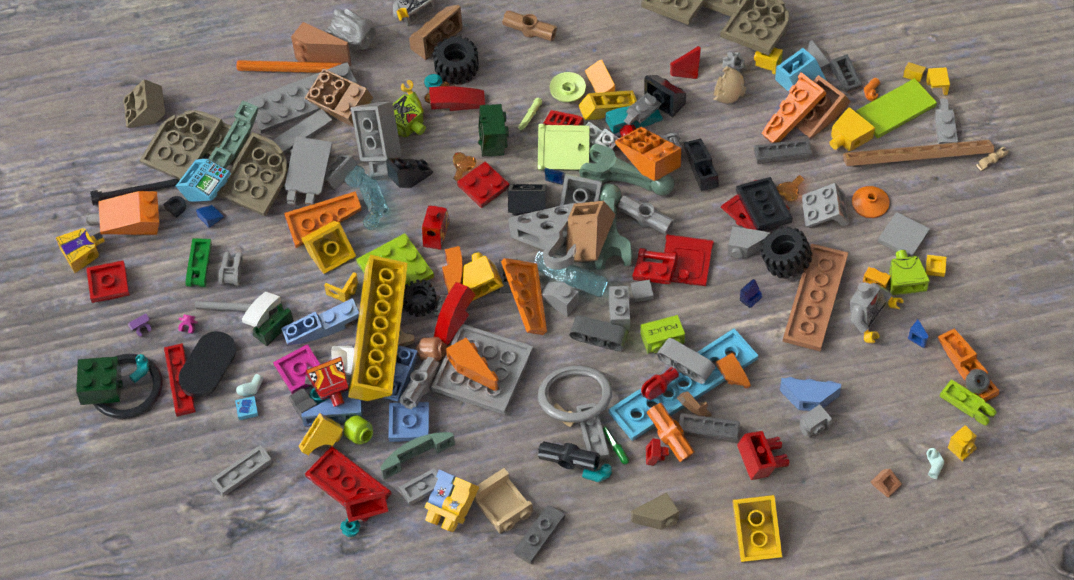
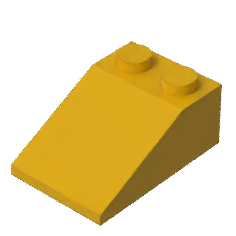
(757, 528)

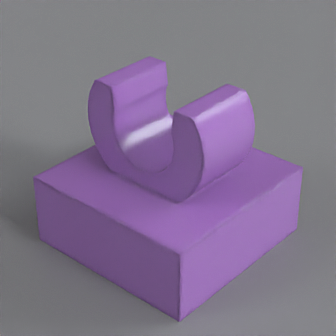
(138, 323)

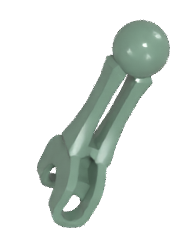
(614, 169)
(614, 244)

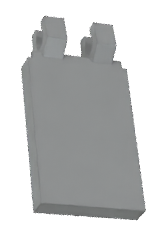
(307, 169)

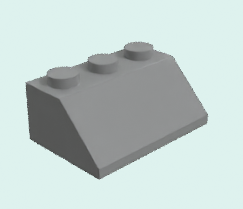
(376, 131)

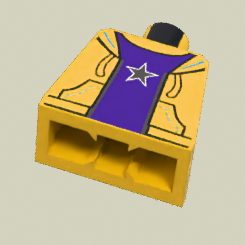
(79, 248)

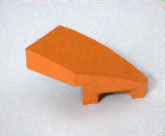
(732, 371)

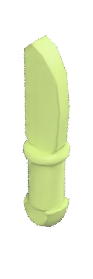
(531, 112)

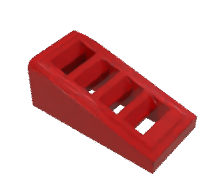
(564, 117)

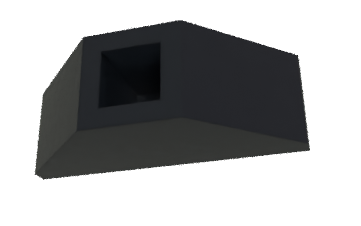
(407, 172)

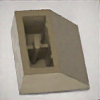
(144, 104)

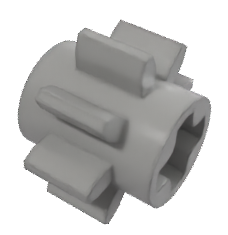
(734, 61)

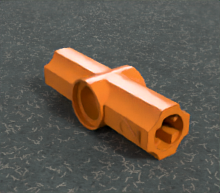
(670, 432)

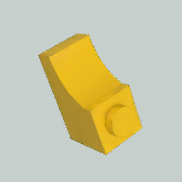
(322, 432)

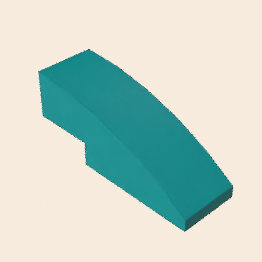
(616, 117)

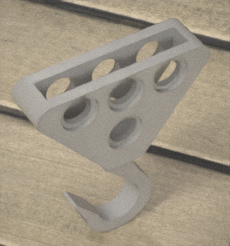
(546, 239)

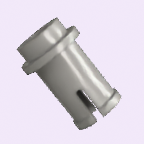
(92, 219)

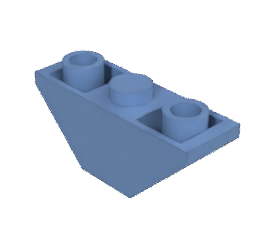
(404, 367)
(809, 393)

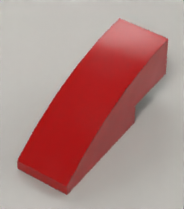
(456, 98)
(453, 312)

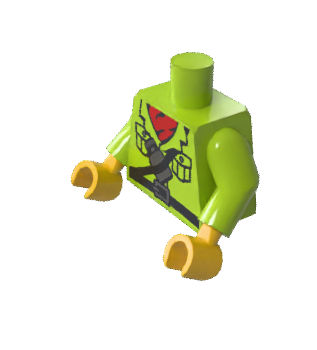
(409, 112)

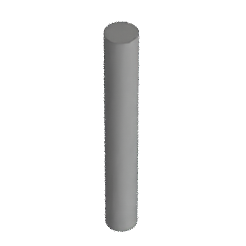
(222, 306)

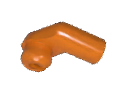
(869, 89)

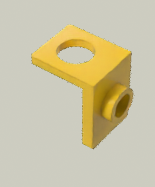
(345, 293)

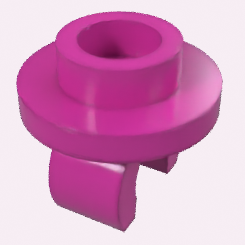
(187, 320)

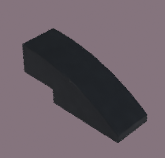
(701, 164)

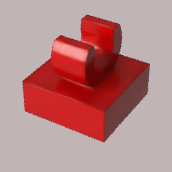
(655, 452)

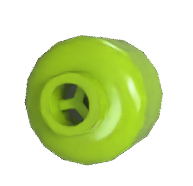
(358, 430)

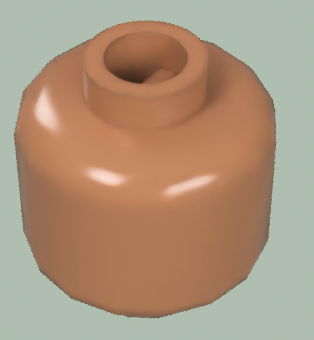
(431, 347)

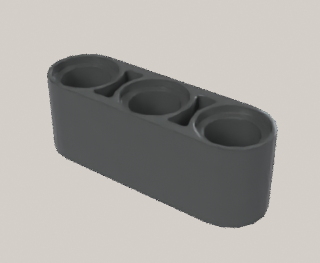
(598, 333)

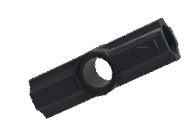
(569, 456)

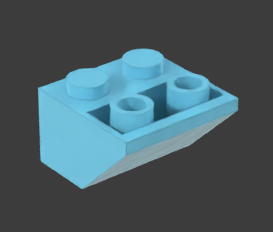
(800, 62)

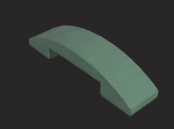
(236, 136)
(440, 441)

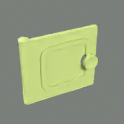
(561, 148)

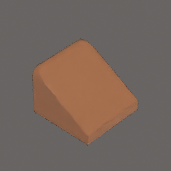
(886, 482)

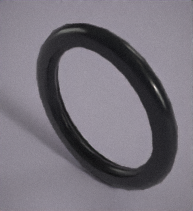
(147, 404)

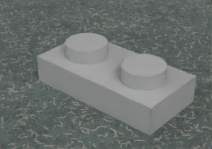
(419, 487)

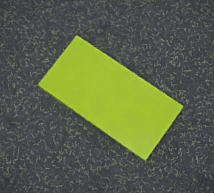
(897, 107)

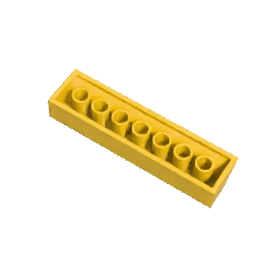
(378, 329)

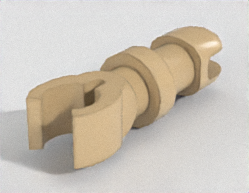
(992, 158)

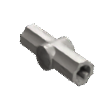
(653, 218)
(419, 382)

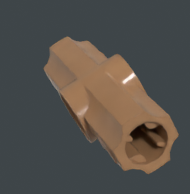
(529, 25)

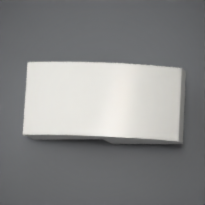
(601, 137)
(259, 310)

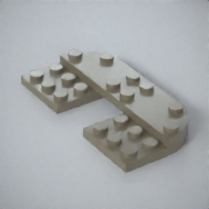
(752, 22)
(255, 173)

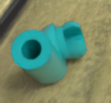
(142, 368)
(598, 476)

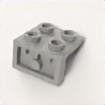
(825, 205)

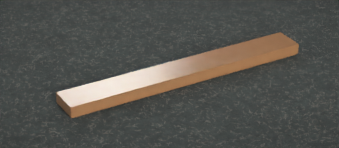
(918, 152)

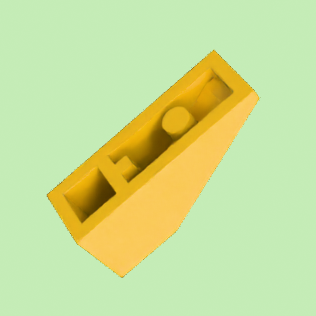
(597, 104)

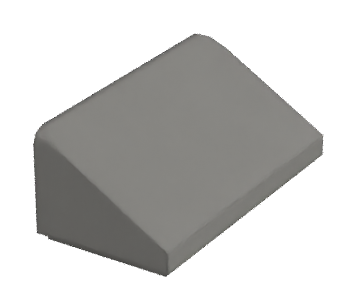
(338, 171)

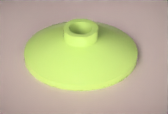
(567, 81)

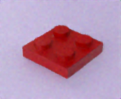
(483, 184)
(107, 281)

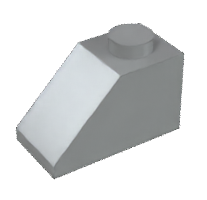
(745, 242)
(560, 297)

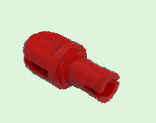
(658, 384)

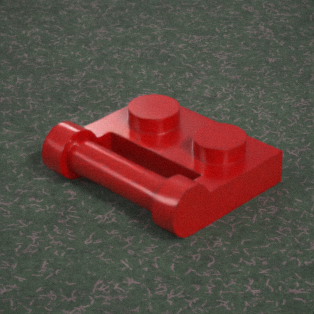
(653, 271)

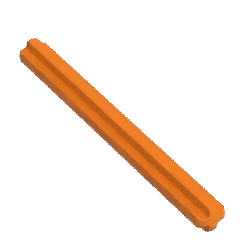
(284, 66)

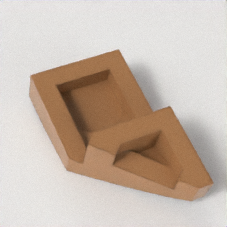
(691, 404)

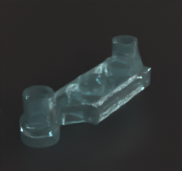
(371, 194)

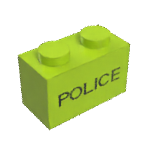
(657, 332)

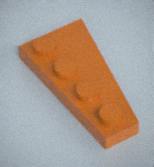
(798, 104)
(313, 217)
(526, 289)

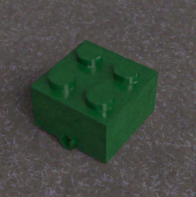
(492, 130)
(98, 380)

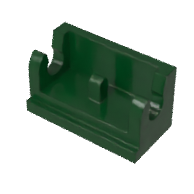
(272, 327)

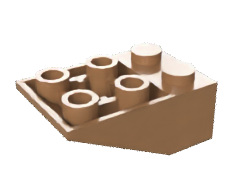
(337, 95)
(588, 229)

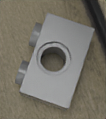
(619, 306)

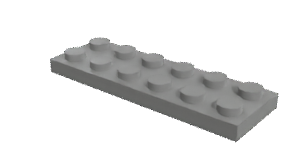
(289, 101)

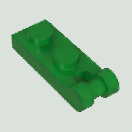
(198, 262)

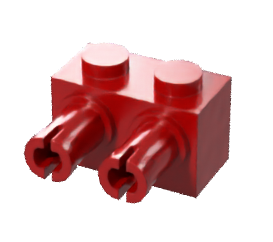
(758, 456)

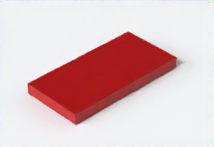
(342, 477)

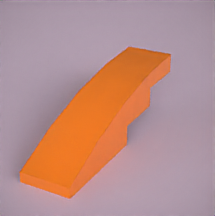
(965, 359)

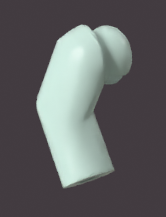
(250, 388)
(936, 462)

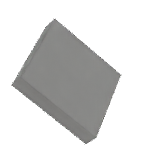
(903, 234)

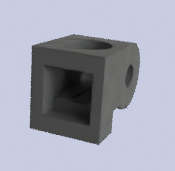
(301, 401)

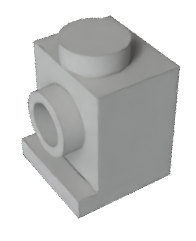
(815, 421)

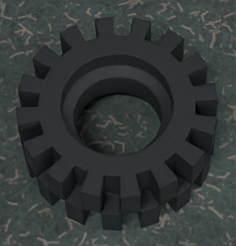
(419, 307)

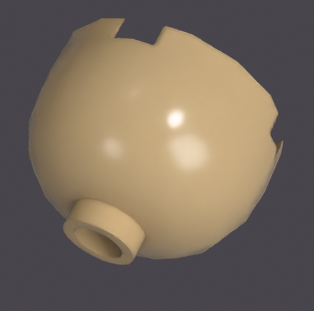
(729, 86)

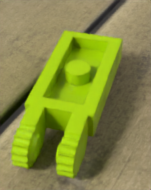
(967, 402)

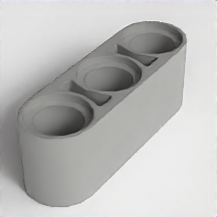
(685, 360)

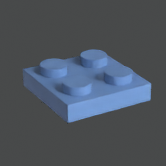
(408, 423)

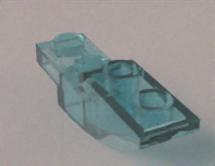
(574, 276)

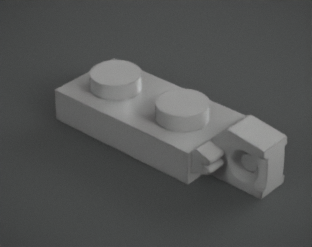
(642, 109)
(945, 124)

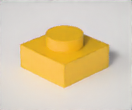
(935, 265)

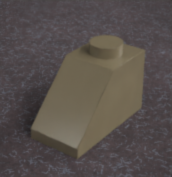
(656, 513)

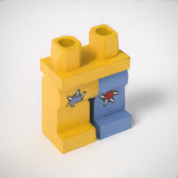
(450, 499)

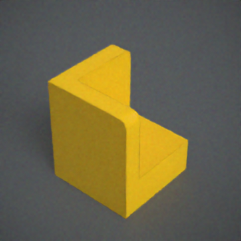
(938, 78)

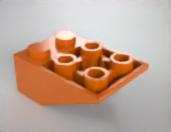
(650, 153)

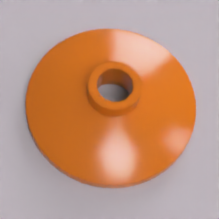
(870, 207)

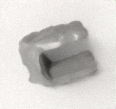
(352, 29)

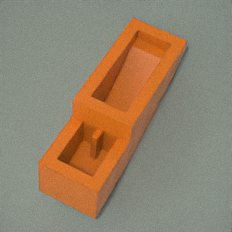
(454, 270)

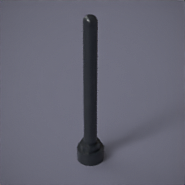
(99, 196)

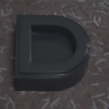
(175, 205)

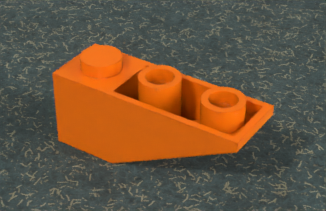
(467, 362)

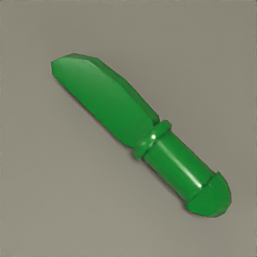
(616, 447)

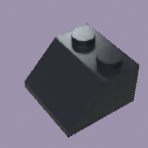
(670, 96)
(526, 198)

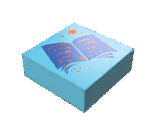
(246, 408)

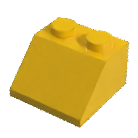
(329, 246)

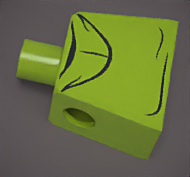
(907, 274)

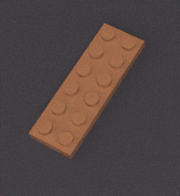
(815, 298)

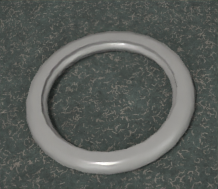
(580, 416)

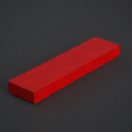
(175, 360)

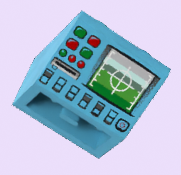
(202, 180)

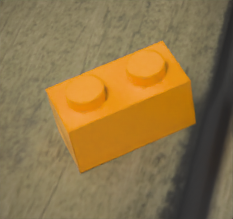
(874, 276)

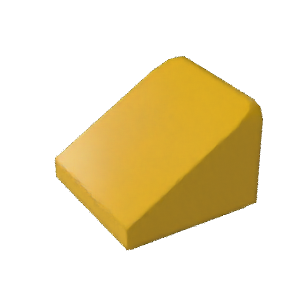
(914, 71)

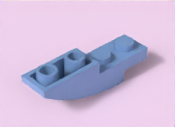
(318, 326)

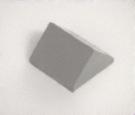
(580, 190)

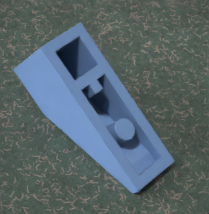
(338, 414)

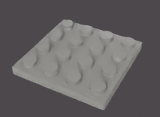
(503, 357)

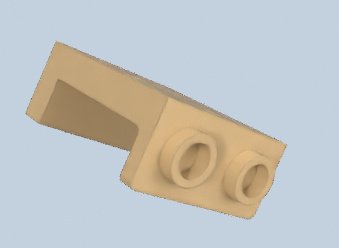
(502, 501)

